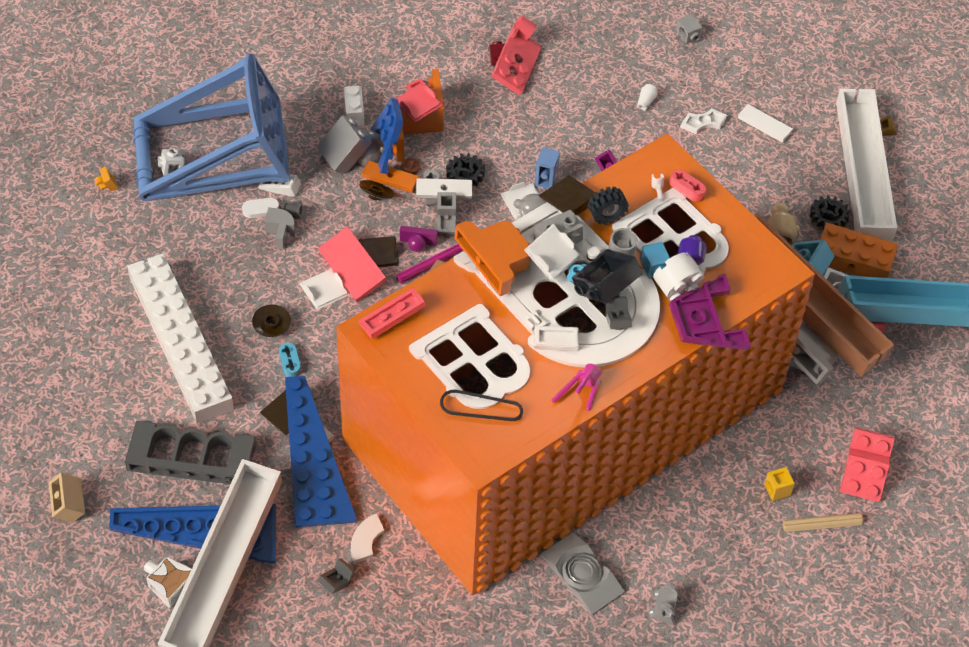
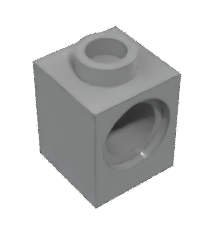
(689, 29)

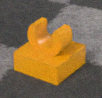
(106, 180)

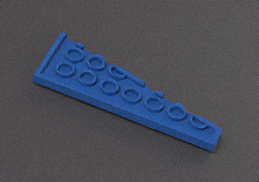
(316, 480)
(188, 526)

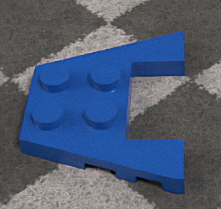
(389, 127)

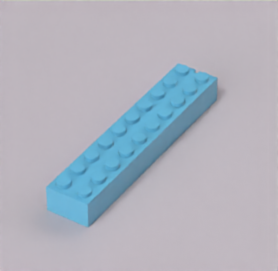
(908, 300)

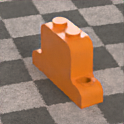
(495, 252)

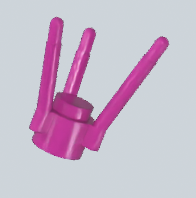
(588, 377)

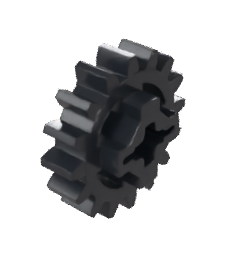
(466, 169)
(829, 212)

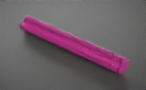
(412, 271)

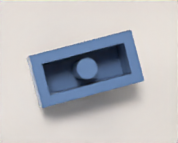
(547, 168)

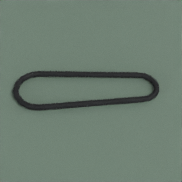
(480, 396)

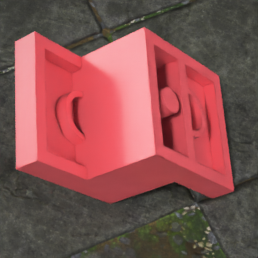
(867, 464)

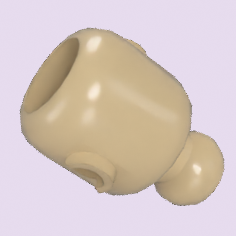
(784, 223)

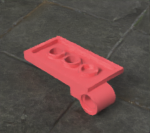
(524, 49)

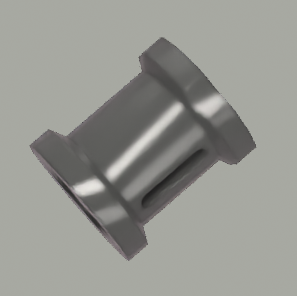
(294, 209)

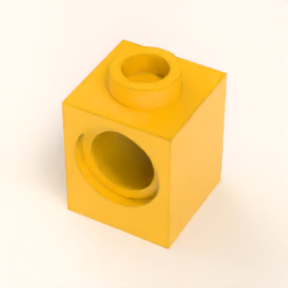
(779, 483)

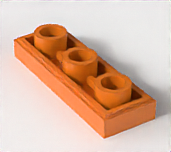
(394, 178)

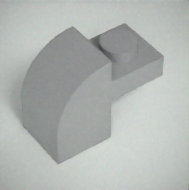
(446, 213)
(282, 224)

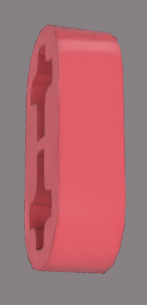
(687, 185)

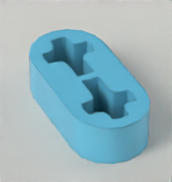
(294, 359)

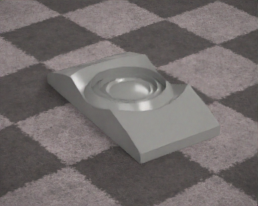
(583, 573)

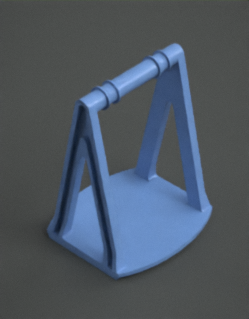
(268, 134)

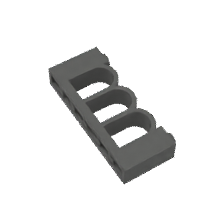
(147, 434)

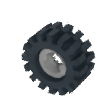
(608, 205)

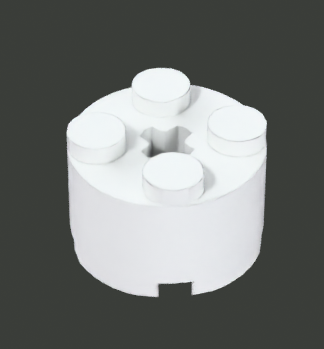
(678, 276)

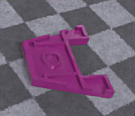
(698, 319)

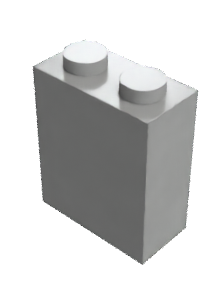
(344, 144)

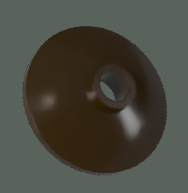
(376, 190)
(271, 314)

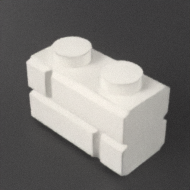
(354, 103)

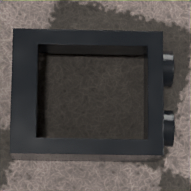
(624, 269)

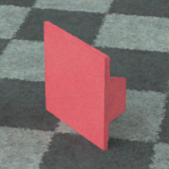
(419, 102)

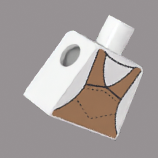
(167, 579)

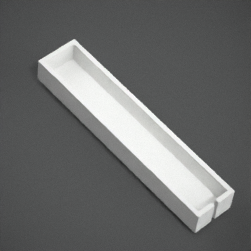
(866, 164)
(180, 339)
(222, 557)

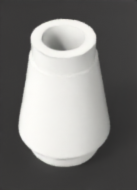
(647, 96)

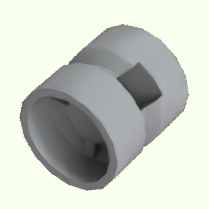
(623, 241)

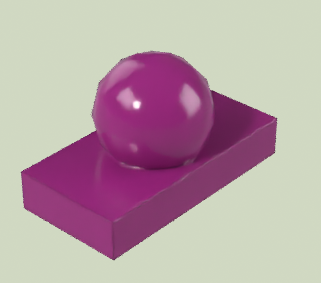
(418, 237)

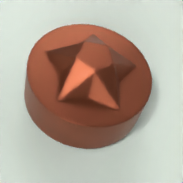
(411, 166)

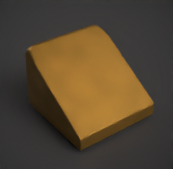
(888, 126)

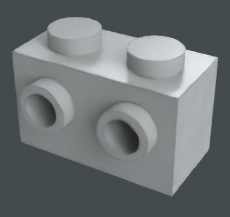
(565, 222)

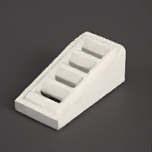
(289, 189)

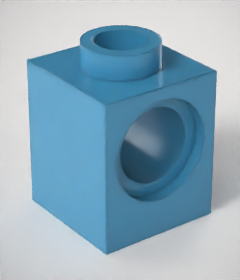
(653, 257)

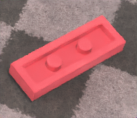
(392, 313)

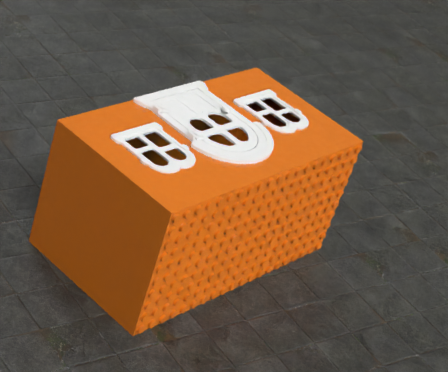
(509, 488)

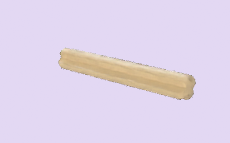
(822, 522)

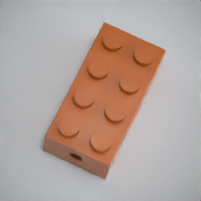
(859, 252)

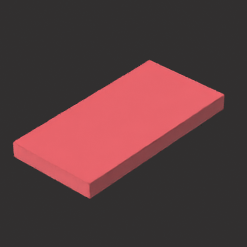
(352, 264)

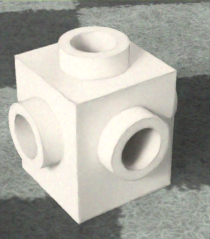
(170, 160)

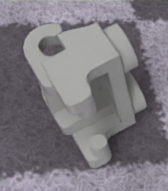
(666, 598)

